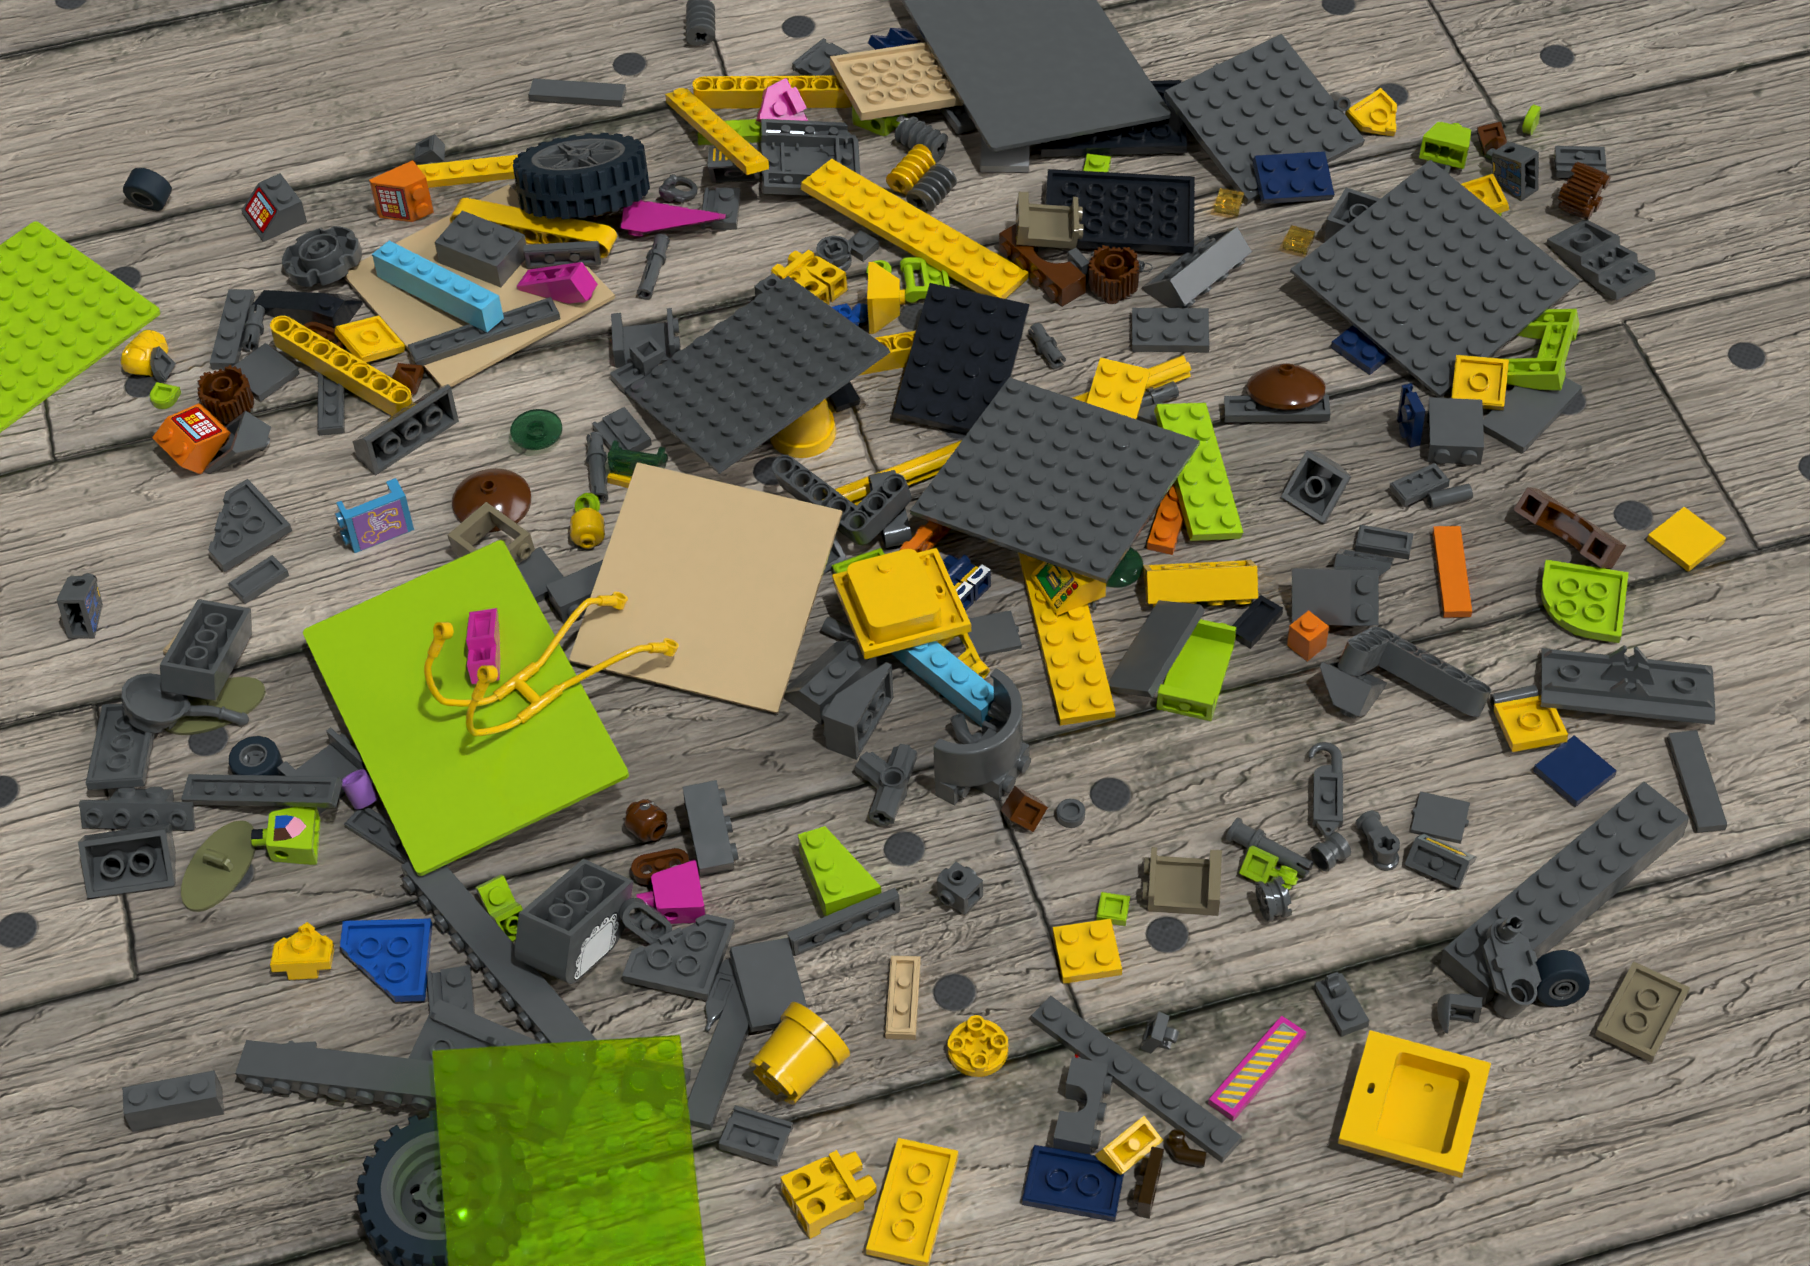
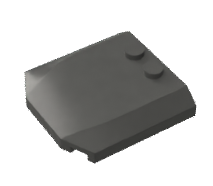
(800, 148)

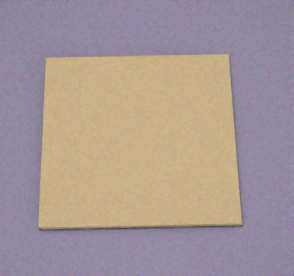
(417, 319)
(717, 574)

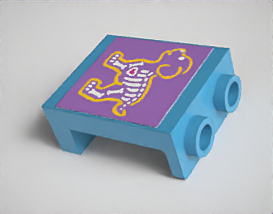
(375, 520)

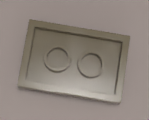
(1642, 1011)

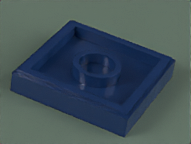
(1574, 770)

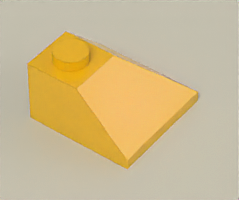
(882, 297)

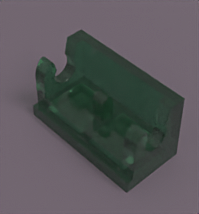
(625, 461)

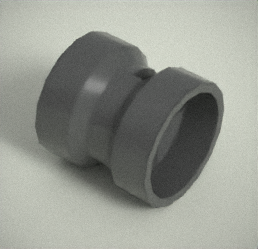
(1329, 852)

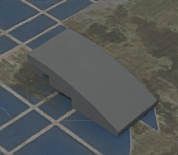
(1601, 259)

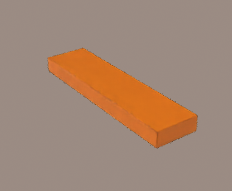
(1452, 571)

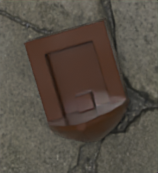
(1491, 136)
(409, 375)

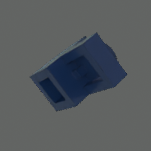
(894, 38)

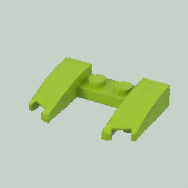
(1546, 371)

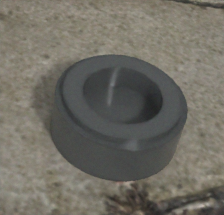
(1070, 813)

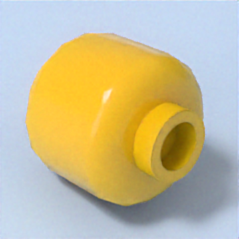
(587, 526)

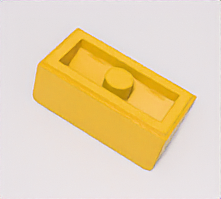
(1129, 1146)

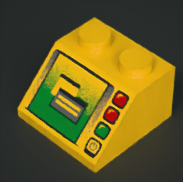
(1065, 588)

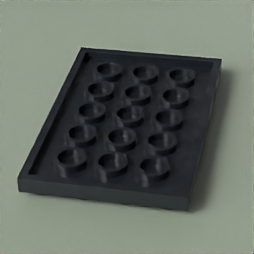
(1145, 138)
(1129, 209)
(959, 357)

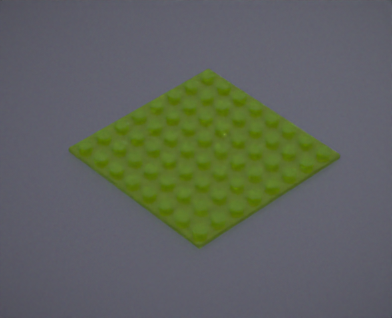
(568, 1154)

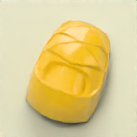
(136, 355)

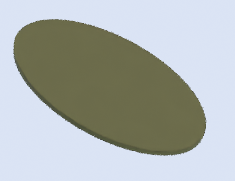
(237, 694)
(218, 866)

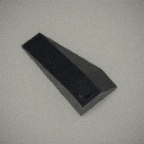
(309, 306)

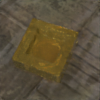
(1229, 202)
(1298, 240)

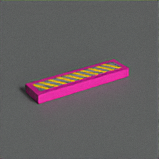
(1257, 1068)

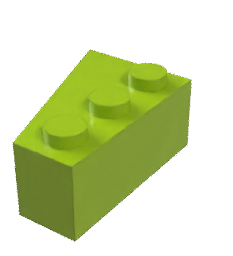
(834, 872)

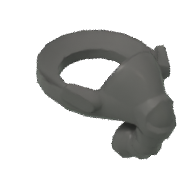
(670, 192)

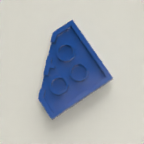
(391, 954)

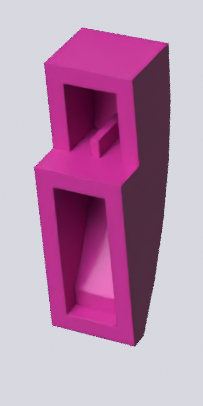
(483, 641)

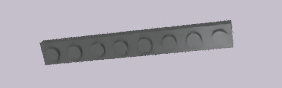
(1137, 1079)

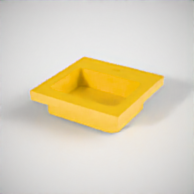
(900, 601)
(1419, 1106)

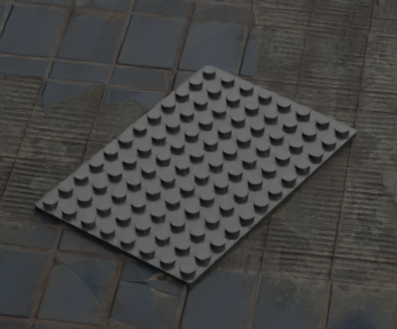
(1037, 68)

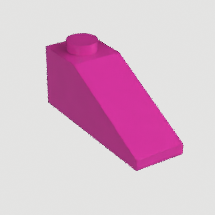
(562, 283)

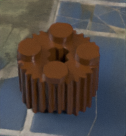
(1582, 190)
(1113, 273)
(225, 393)

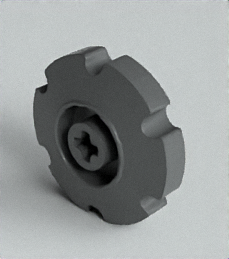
(322, 256)

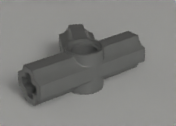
(889, 779)

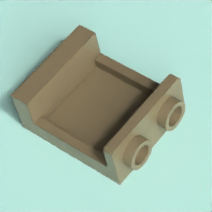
(1048, 224)
(1183, 884)

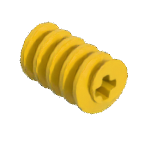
(910, 169)

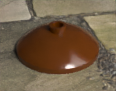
(1286, 387)
(496, 486)

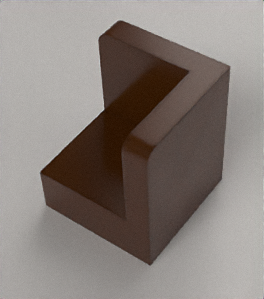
(1024, 808)

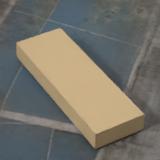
(903, 997)

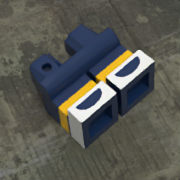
(968, 579)

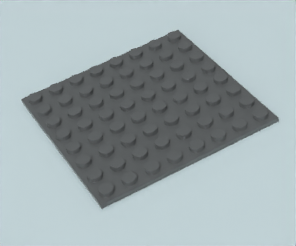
(1434, 276)
(755, 373)
(1056, 479)

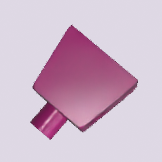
(677, 893)

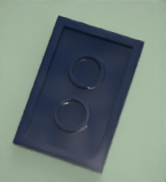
(1072, 1184)

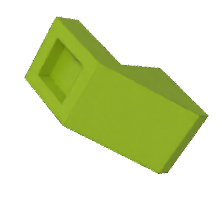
(500, 904)

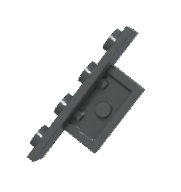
(137, 808)

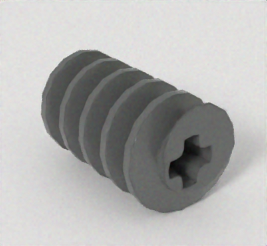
(700, 22)
(917, 132)
(932, 188)

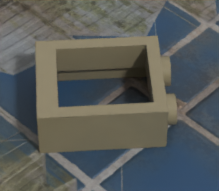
(483, 521)

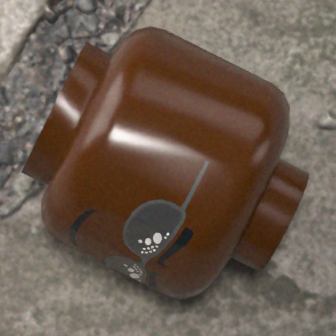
(646, 820)

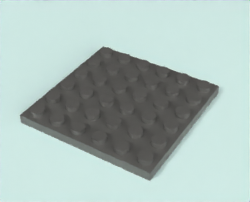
(1261, 106)

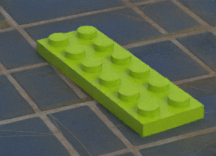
(1203, 482)

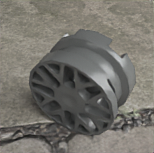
(835, 251)
(1273, 899)

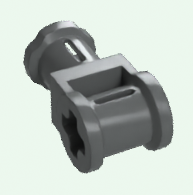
(1381, 841)

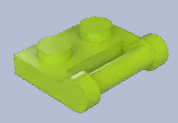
(928, 274)

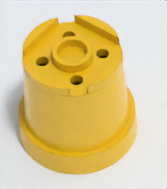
(808, 434)
(798, 1053)

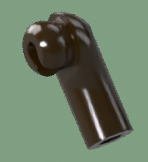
(1181, 1151)

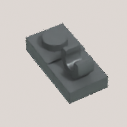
(1341, 1004)

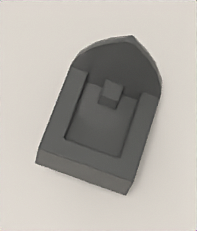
(1459, 1008)

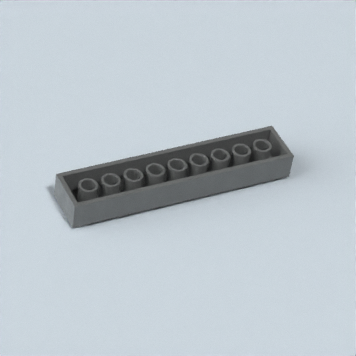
(1573, 883)

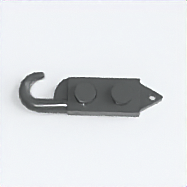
(1328, 790)

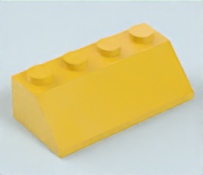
(1202, 582)

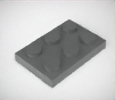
(1170, 330)

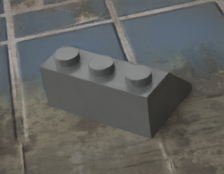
(828, 676)
(128, 860)

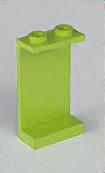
(1198, 672)

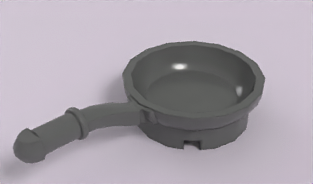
(157, 709)

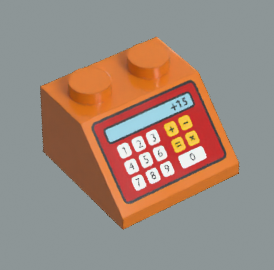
(402, 194)
(192, 437)

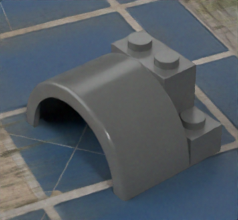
(992, 761)

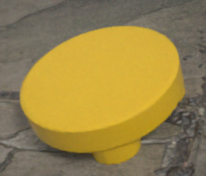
(978, 1047)

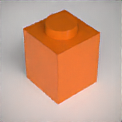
(1307, 635)

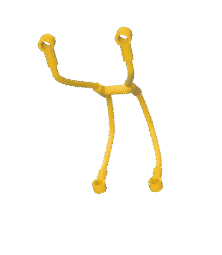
(488, 673)

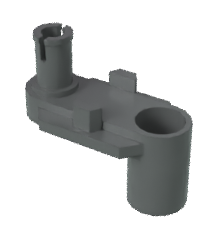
(1511, 966)

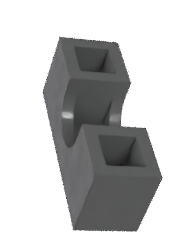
(1085, 1083)

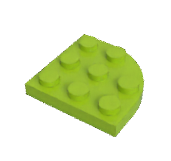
(1585, 599)

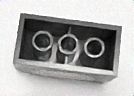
(573, 922)

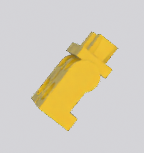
(814, 274)
(827, 1191)

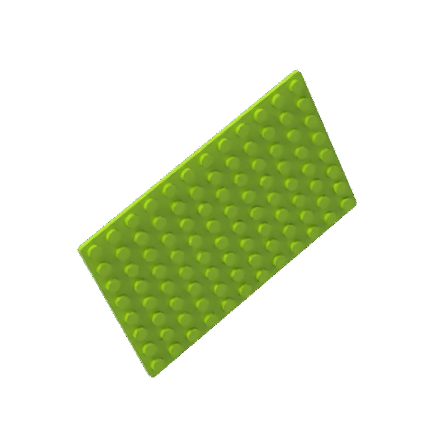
(56, 317)
(433, 776)

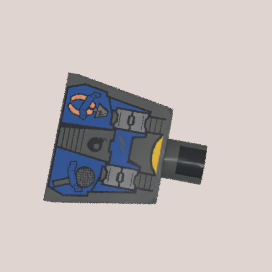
(1515, 169)
(77, 598)

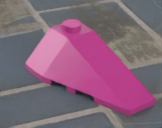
(654, 216)

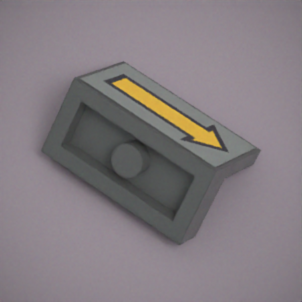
(1439, 860)

